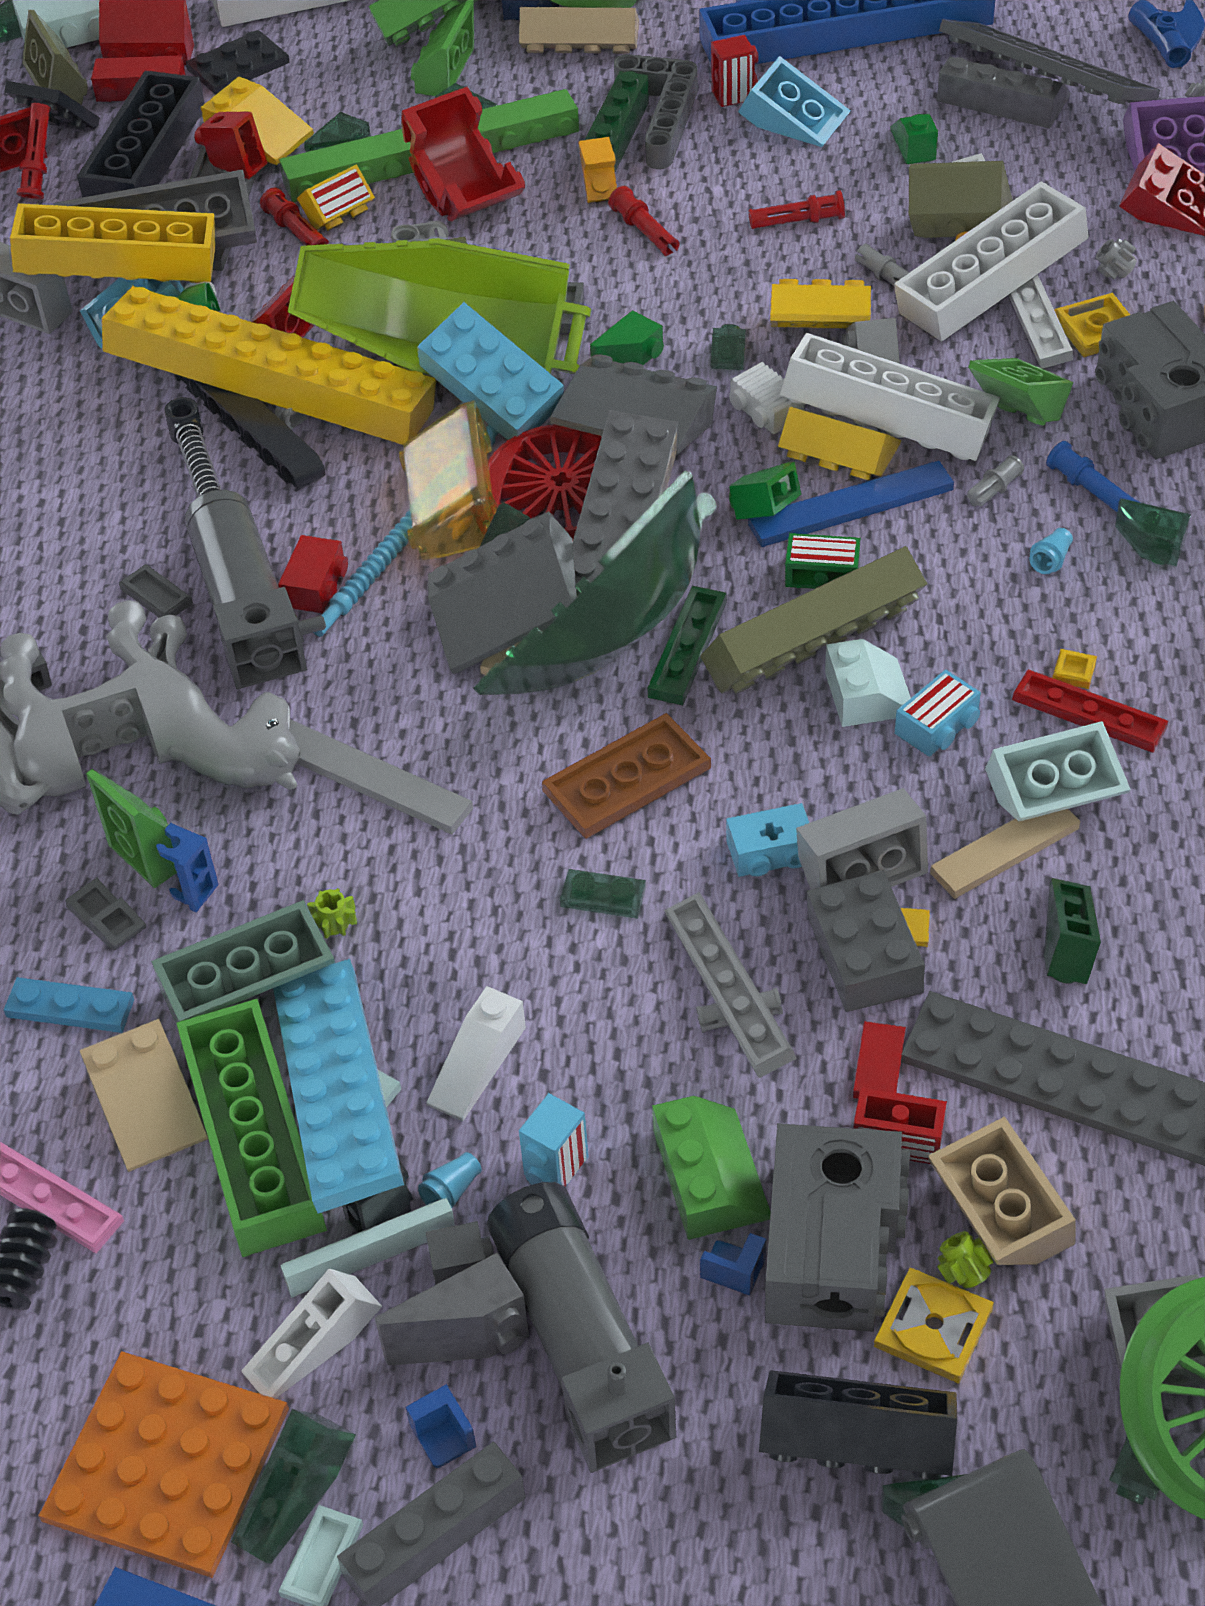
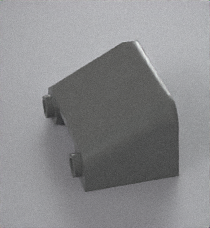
(1000, 1538)

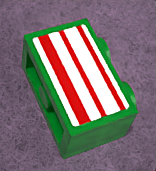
(819, 559)

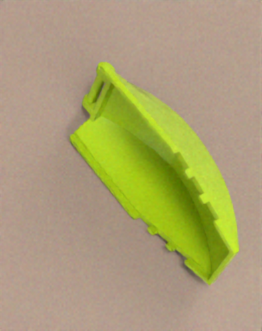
(403, 290)

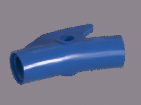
(1171, 32)

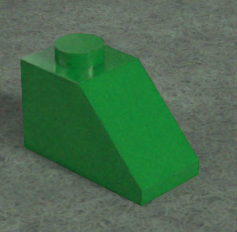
(916, 138)
(631, 340)
(765, 491)

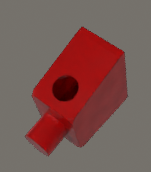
(232, 142)

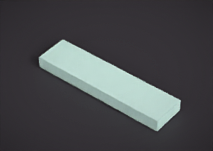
(367, 1246)

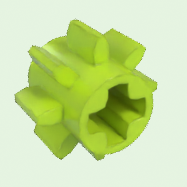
(333, 912)
(964, 1260)

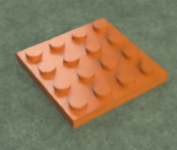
(165, 1463)

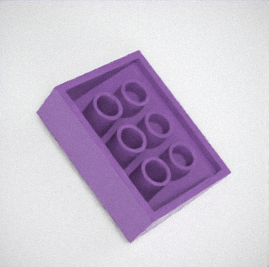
(1170, 122)

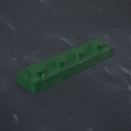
(686, 644)

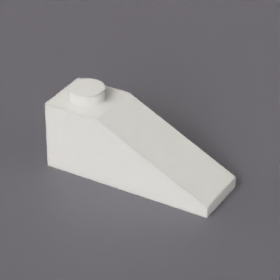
(477, 1052)
(312, 1333)

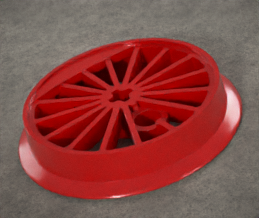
(543, 484)

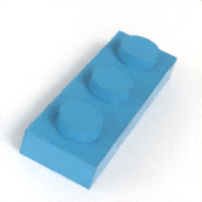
(69, 1004)

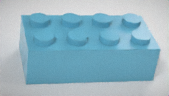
(489, 368)

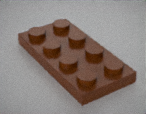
(626, 775)

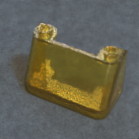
(449, 483)

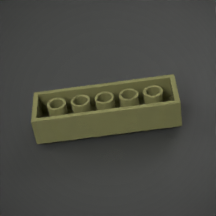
(814, 620)

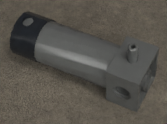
(608, 1382)

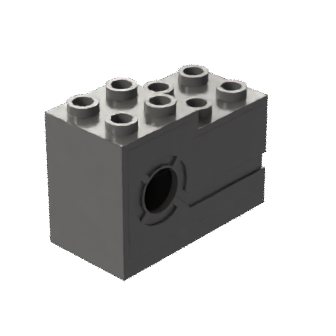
(1157, 377)
(832, 1225)

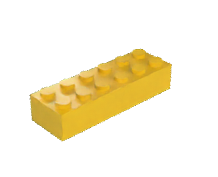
(113, 243)

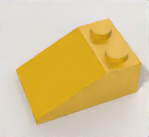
(277, 125)

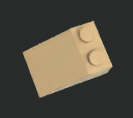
(143, 1095)

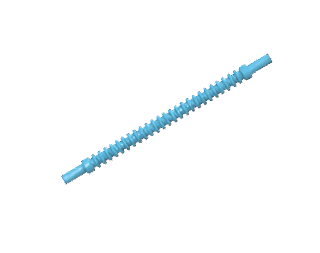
(370, 569)

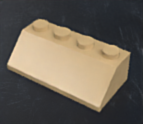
(578, 29)

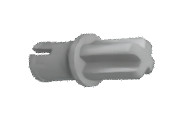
(995, 481)

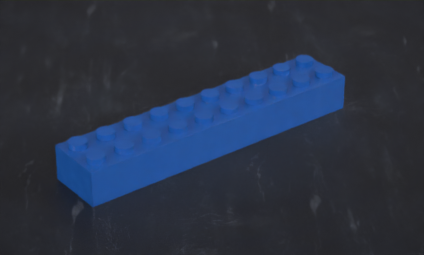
(825, 26)

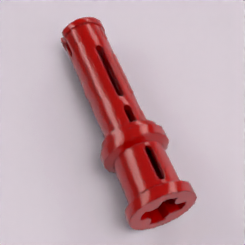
(33, 165)
(813, 204)
(637, 213)
(287, 215)

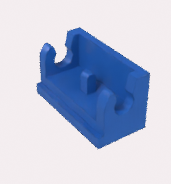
(193, 866)

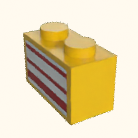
(336, 198)

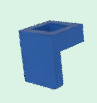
(733, 1265)
(441, 1426)

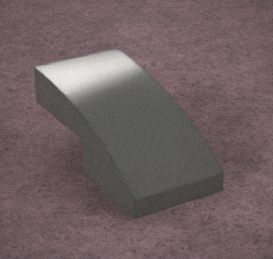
(105, 914)

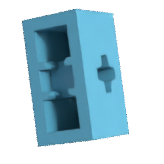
(765, 839)

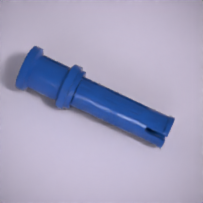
(1082, 472)

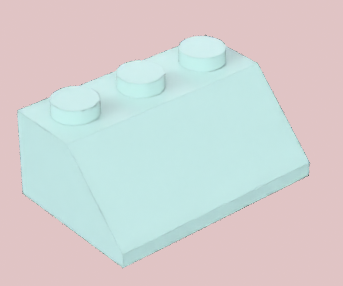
(71, 20)
(1056, 772)

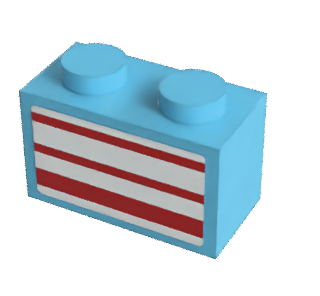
(938, 713)
(553, 1142)

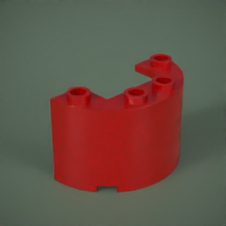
(454, 159)

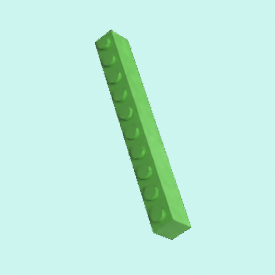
(387, 153)

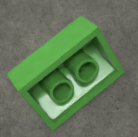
(446, 51)
(708, 1166)

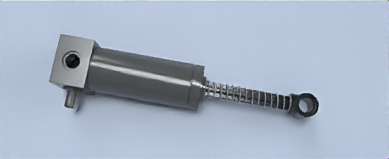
(251, 611)

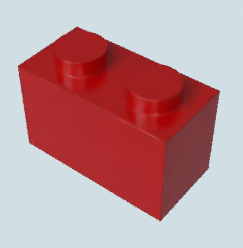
(313, 573)

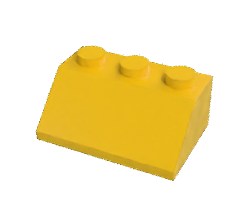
(819, 304)
(837, 443)

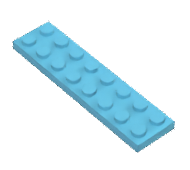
(336, 1088)

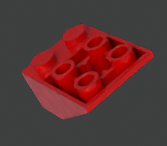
(1167, 192)

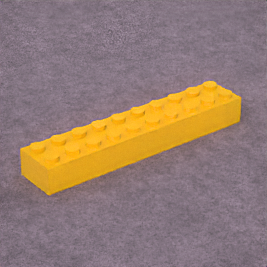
(269, 365)

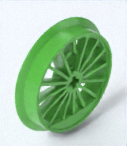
(1153, 1351)

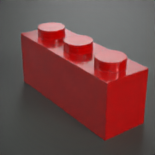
(116, 77)

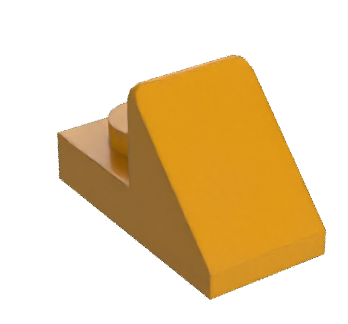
(598, 168)

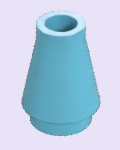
(1050, 552)
(449, 1180)

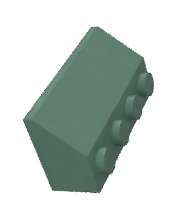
(242, 962)

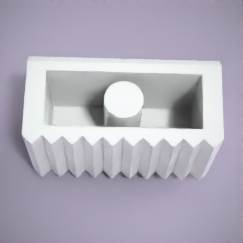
(759, 395)

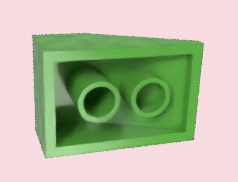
(1023, 388)
(132, 829)

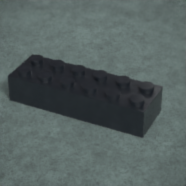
(144, 134)

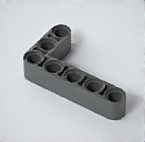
(677, 86)

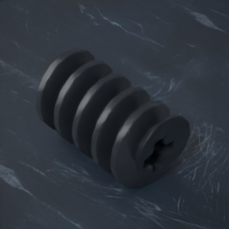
(21, 1250)

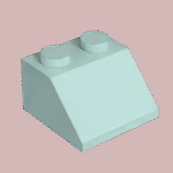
(864, 682)

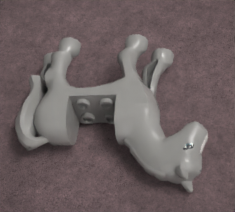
(145, 700)

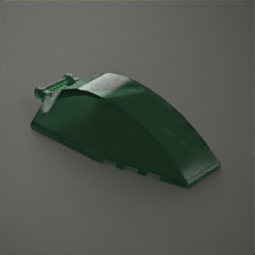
(630, 596)

